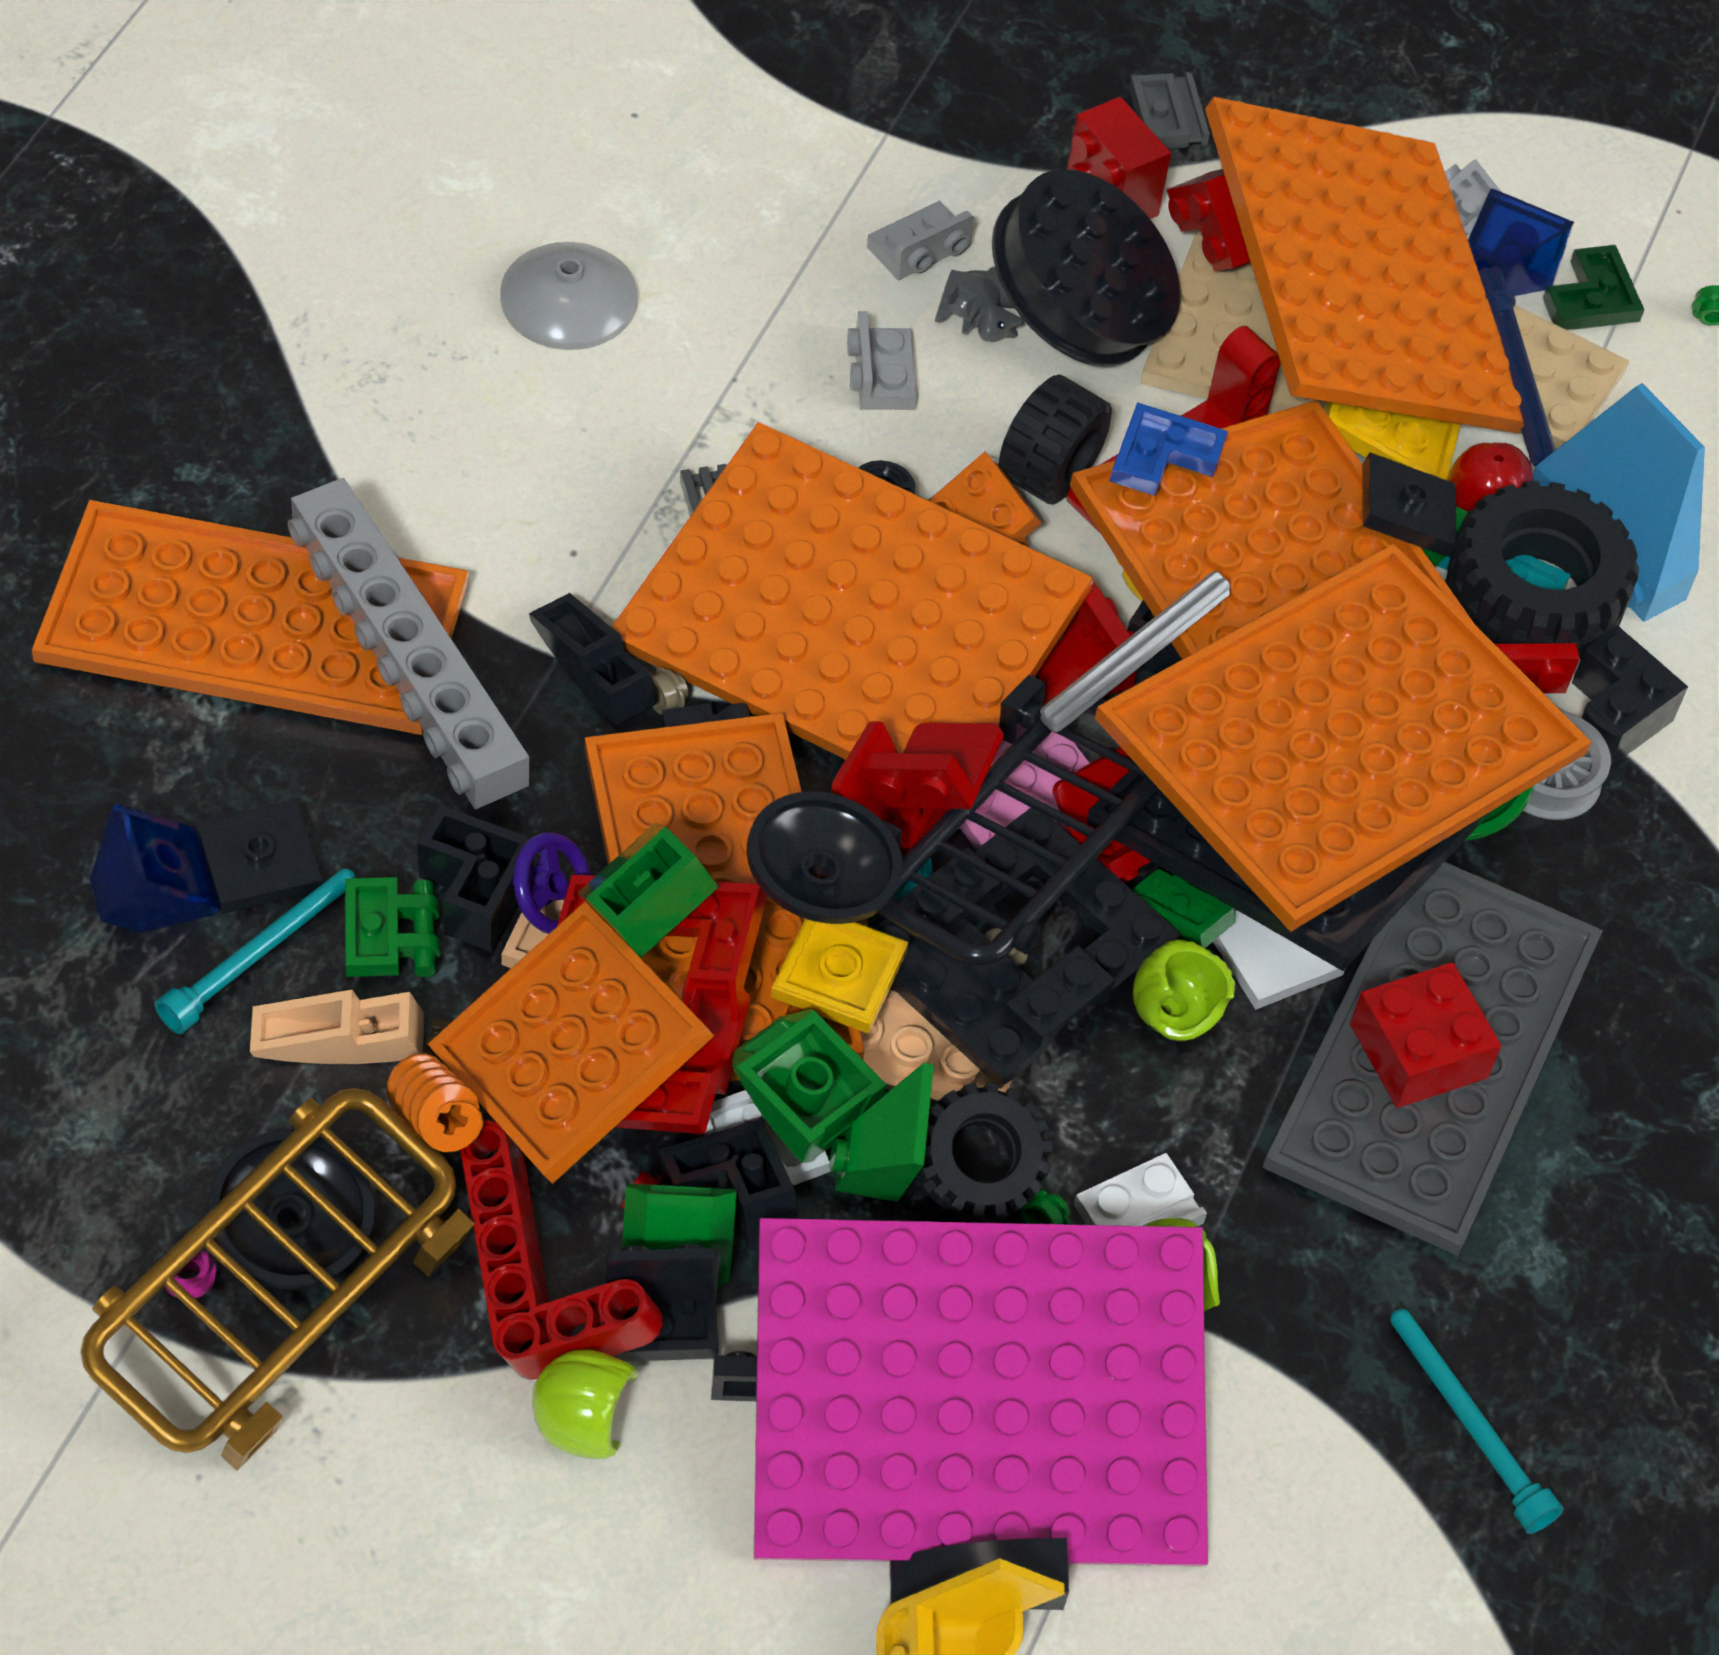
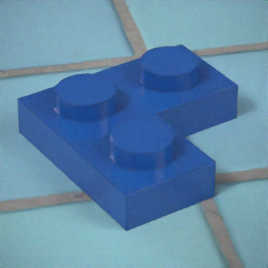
(1164, 438)

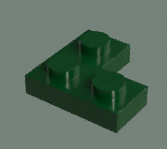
(1601, 296)

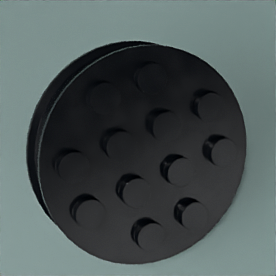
(1085, 268)

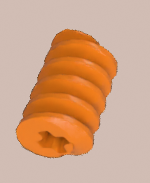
(434, 1102)

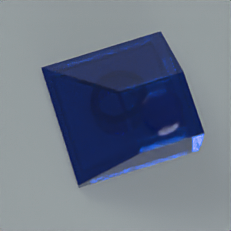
(1520, 241)
(150, 872)

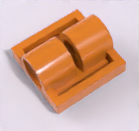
(989, 499)

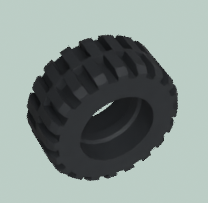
(1551, 527)

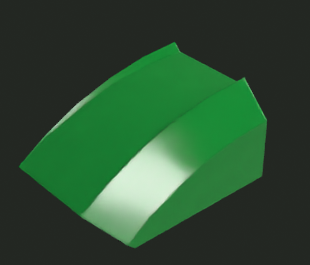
(806, 1082)
(679, 1216)

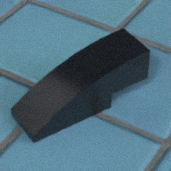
(594, 658)
(940, 1564)

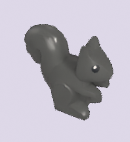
(979, 300)

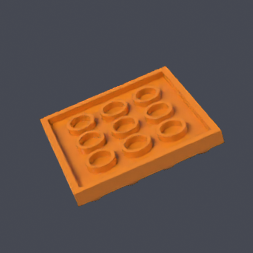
(570, 1041)

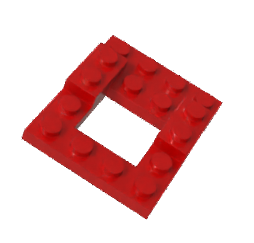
(713, 991)

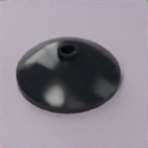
(824, 857)
(315, 1231)

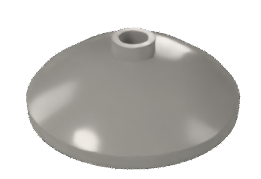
(568, 295)

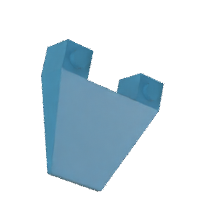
(1652, 480)

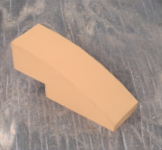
(338, 1029)

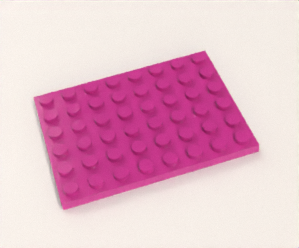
(980, 1390)

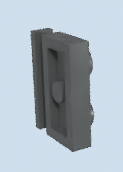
(1170, 108)

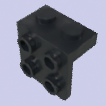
(684, 1290)

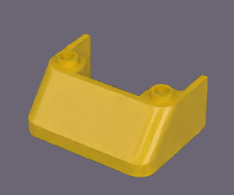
(967, 1613)

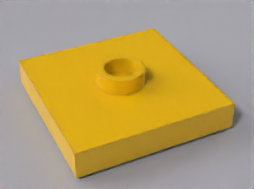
(840, 972)

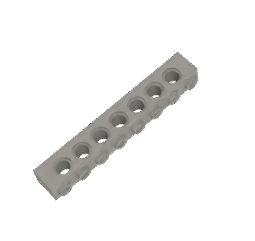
(409, 644)

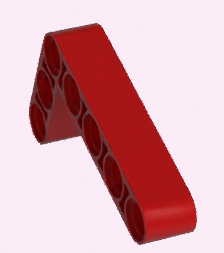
(1238, 390)
(523, 1270)

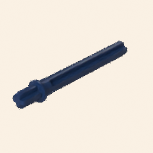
(1536, 429)

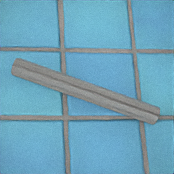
(1134, 651)

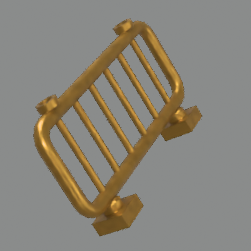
(244, 1429)

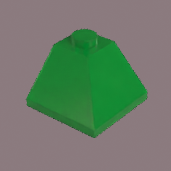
(886, 1142)

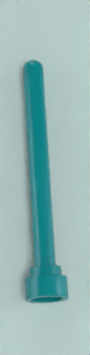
(182, 1006)
(1534, 1505)

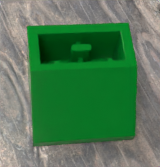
(649, 888)

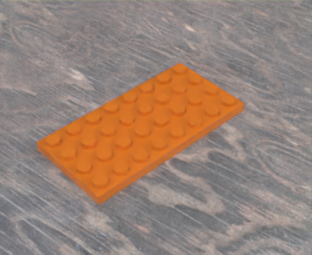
(221, 616)
(707, 791)

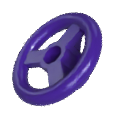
(544, 882)

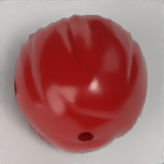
(1479, 474)

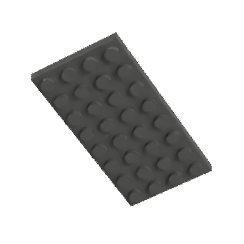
(1436, 1157)

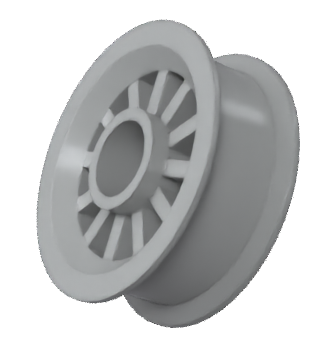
(1575, 786)

